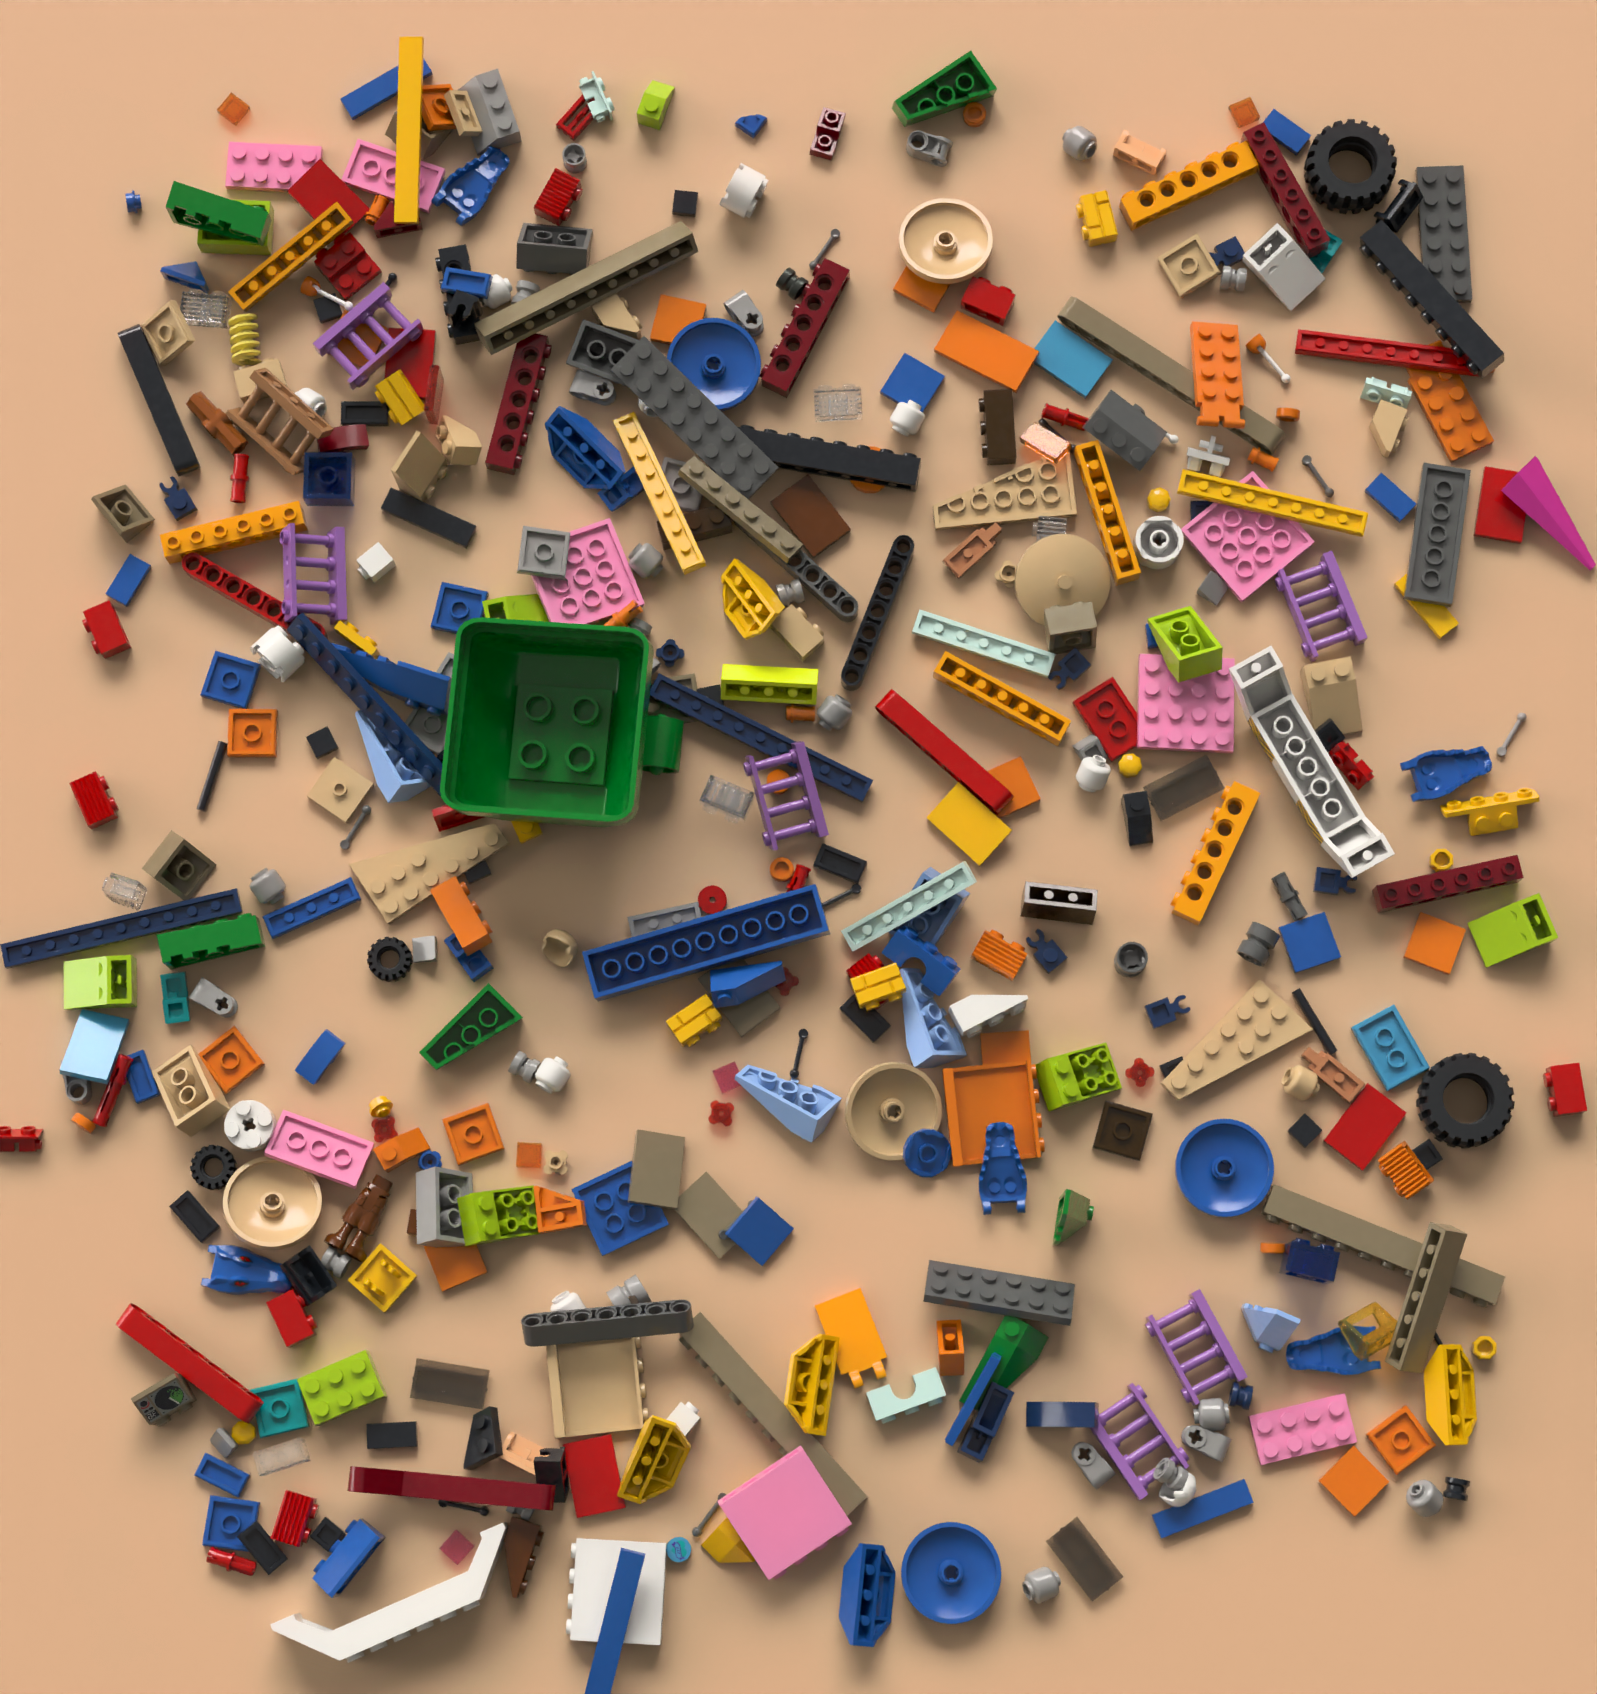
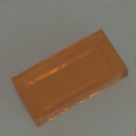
(1045, 442)

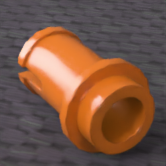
(376, 209)
(1262, 459)
(800, 713)

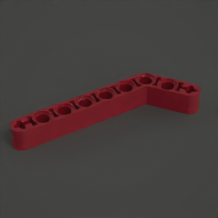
(451, 1488)

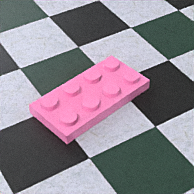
(268, 165)
(374, 168)
(319, 1149)
(1302, 1429)

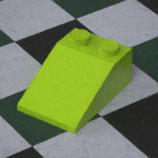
(1186, 644)

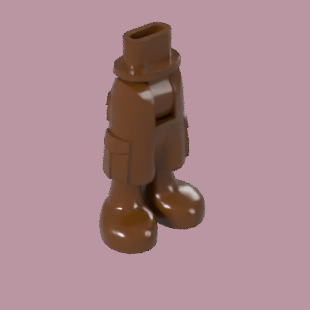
(364, 1215)

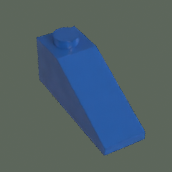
(741, 983)

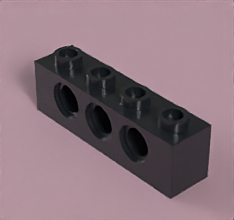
(457, 258)

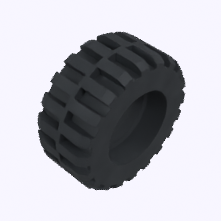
(1355, 138)
(1491, 1081)

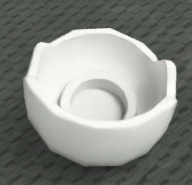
(1180, 1497)

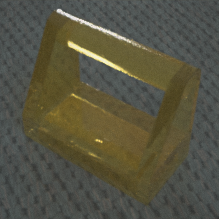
(1374, 1341)

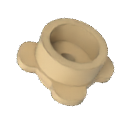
(1002, 574)
(560, 1157)

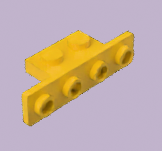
(1492, 812)

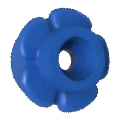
(133, 202)
(428, 1155)

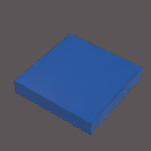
(912, 382)
(456, 606)
(230, 680)
(1309, 942)
(759, 1231)
(227, 1520)

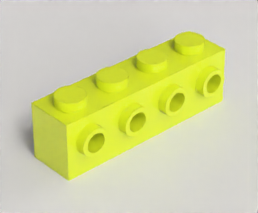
(769, 684)

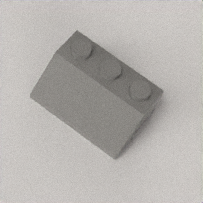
(492, 111)
(438, 1206)

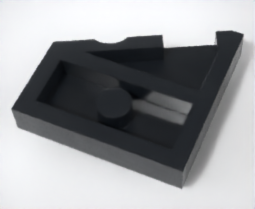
(484, 1439)

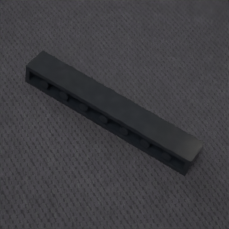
(1431, 299)
(837, 459)

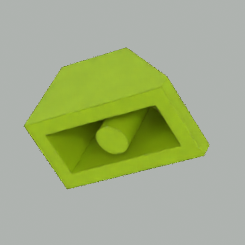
(654, 104)

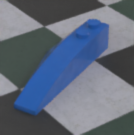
(403, 681)

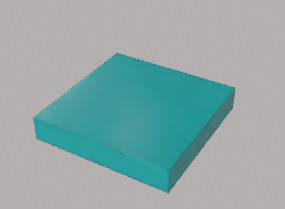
(282, 1408)

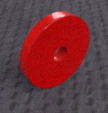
(709, 892)

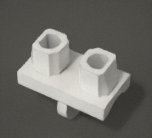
(1218, 462)

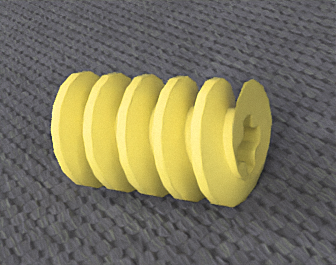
(242, 339)

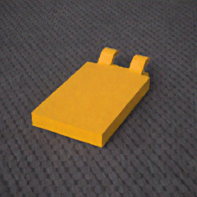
(859, 1340)

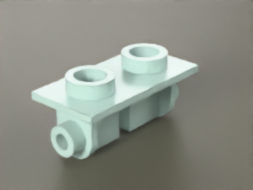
(594, 89)
(1376, 389)

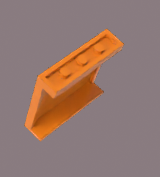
(991, 1095)

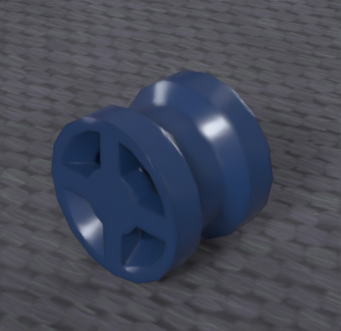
(1240, 1396)

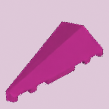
(1538, 498)

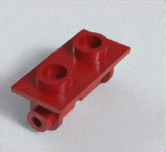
(1356, 773)
(26, 1137)

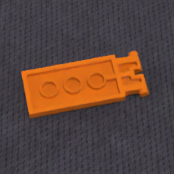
(1217, 374)
(1449, 411)

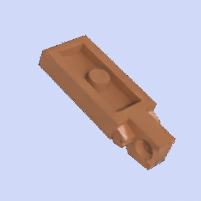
(972, 550)
(1333, 1074)

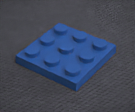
(609, 1214)

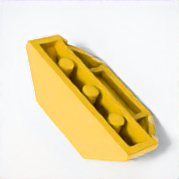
(748, 600)
(811, 1383)
(1450, 1394)
(654, 1460)
(726, 1545)

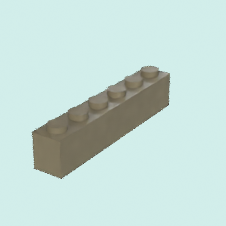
(1425, 1297)

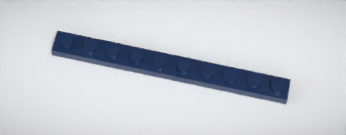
(367, 700)
(756, 735)
(121, 928)

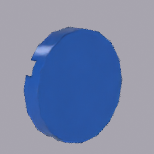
(927, 1152)

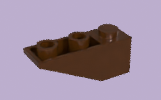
(519, 1548)

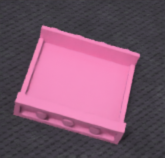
(785, 1513)

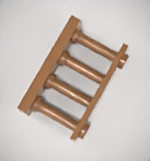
(298, 412)

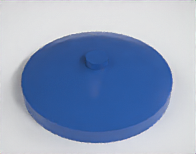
(717, 360)
(1224, 1168)
(951, 1572)

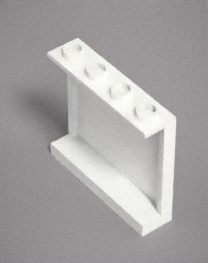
(592, 1583)

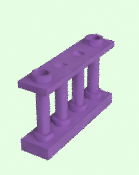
(363, 314)
(334, 564)
(1336, 588)
(803, 778)
(1209, 1327)
(1112, 1442)

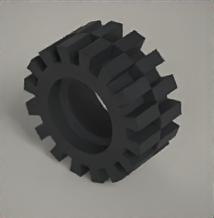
(396, 972)
(200, 1160)

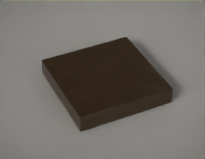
(1122, 1130)

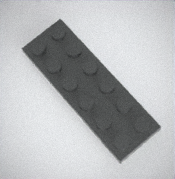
(1445, 228)
(1437, 534)
(999, 1292)

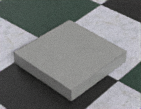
(686, 496)
(543, 552)

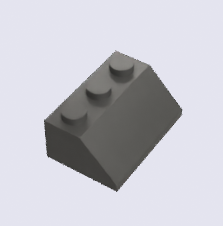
(553, 248)
(599, 349)
(1125, 430)

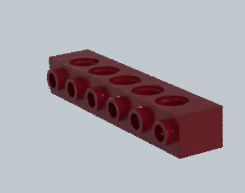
(1286, 192)
(783, 381)
(508, 461)
(1447, 883)

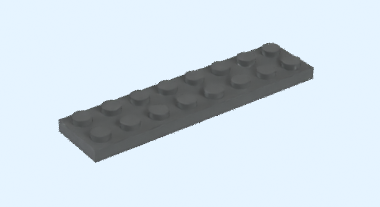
(694, 418)

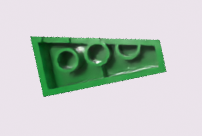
(945, 91)
(217, 214)
(210, 941)
(474, 1024)

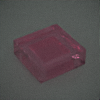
(726, 1077)
(457, 1547)

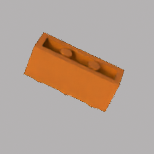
(462, 915)

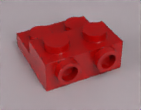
(346, 265)

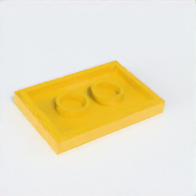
(969, 823)

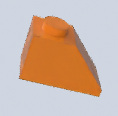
(401, 1149)
(950, 1347)

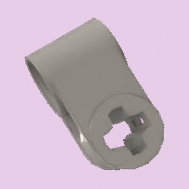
(930, 147)
(743, 311)
(588, 387)
(211, 997)
(73, 1083)
(1209, 1443)
(1095, 1467)

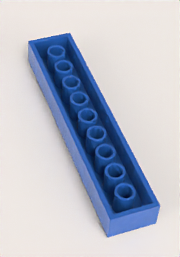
(706, 943)

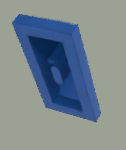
(186, 274)

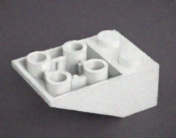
(1283, 267)
(980, 1010)

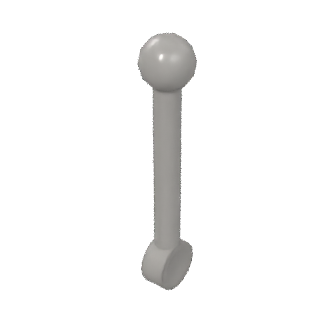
(1501, 751)

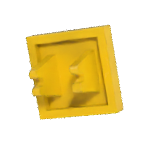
(382, 1278)

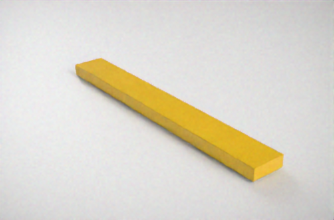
(409, 130)
(659, 493)
(1272, 503)

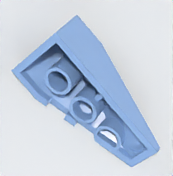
(392, 772)
(927, 1032)
(796, 1106)
(1269, 1326)

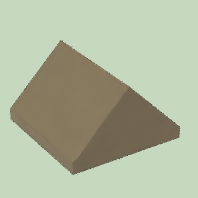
(123, 511)

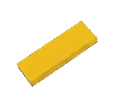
(1435, 616)

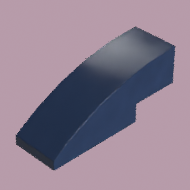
(1062, 1414)
(985, 1422)

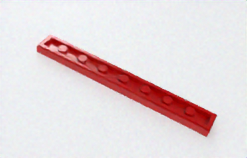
(1380, 352)

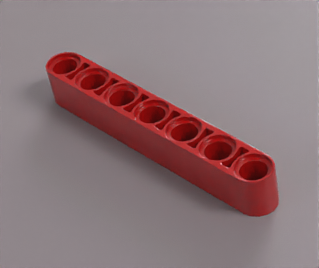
(244, 594)
(944, 751)
(189, 1363)

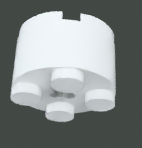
(743, 190)
(1169, 536)
(278, 653)
(246, 1112)

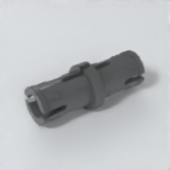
(1289, 896)

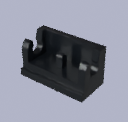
(1401, 206)
(464, 307)
(308, 1275)
(553, 1471)

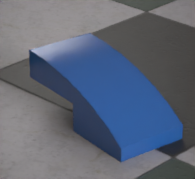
(623, 491)
(475, 964)
(320, 1056)

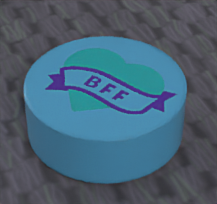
(678, 1549)

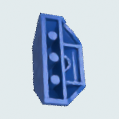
(583, 450)
(866, 1595)

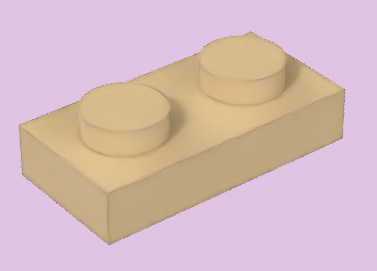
(463, 113)

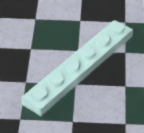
(983, 643)
(909, 906)

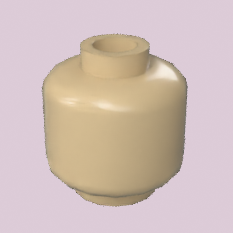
(1300, 1082)

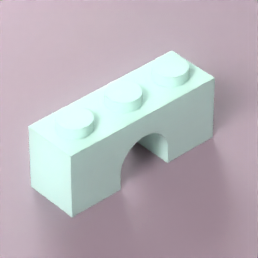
(927, 1390)

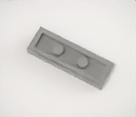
(663, 918)

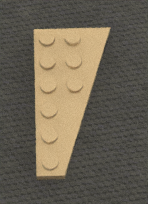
(1013, 497)
(406, 876)
(1246, 1033)

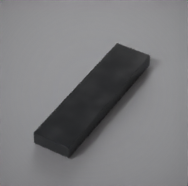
(428, 517)

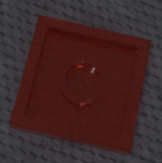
(434, 394)

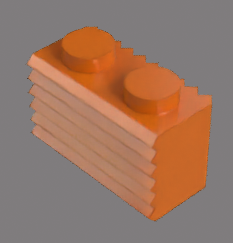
(999, 955)
(1405, 1170)

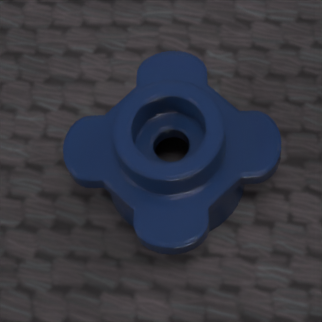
(670, 660)

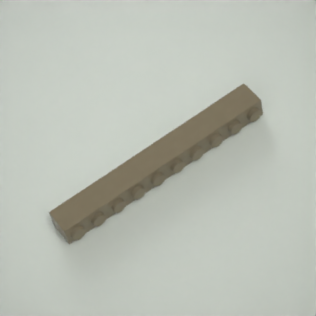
(586, 287)
(1373, 1242)
(767, 1408)

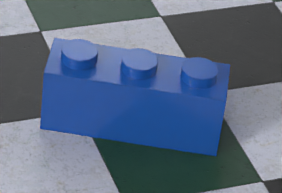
(347, 1557)

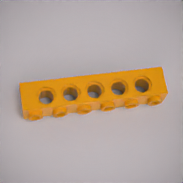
(1139, 215)
(291, 257)
(1107, 512)
(232, 532)
(1001, 698)
(1245, 799)

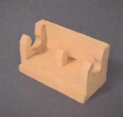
(1138, 153)
(520, 1452)

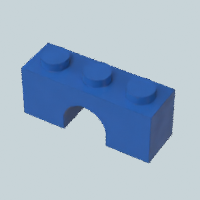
(939, 968)

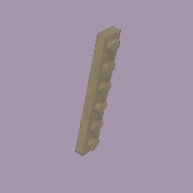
(740, 509)

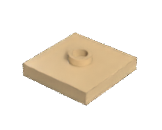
(1189, 265)
(168, 332)
(340, 790)

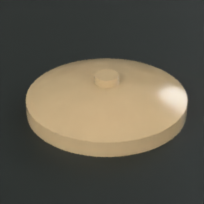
(945, 241)
(1061, 572)
(889, 1107)
(271, 1204)

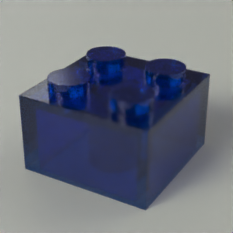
(329, 479)
(1309, 1262)

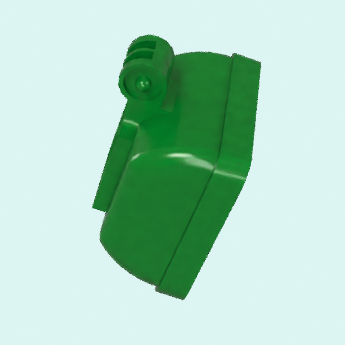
(553, 723)

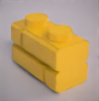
(1097, 218)
(399, 397)
(878, 986)
(694, 1021)

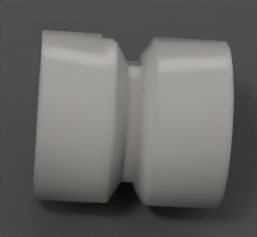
(633, 1288)

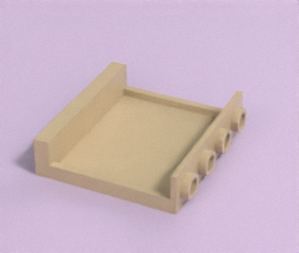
(596, 1387)

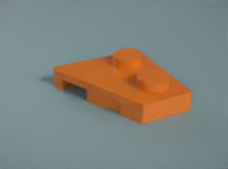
(557, 1211)

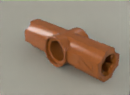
(217, 423)

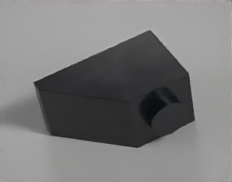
(1137, 818)

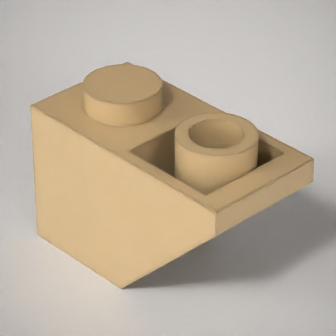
(614, 315)
(1386, 424)
(458, 442)

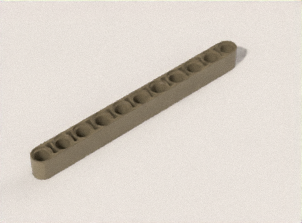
(1158, 368)

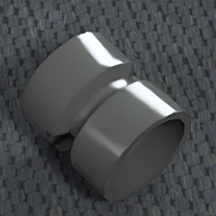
(1258, 943)
(1130, 959)

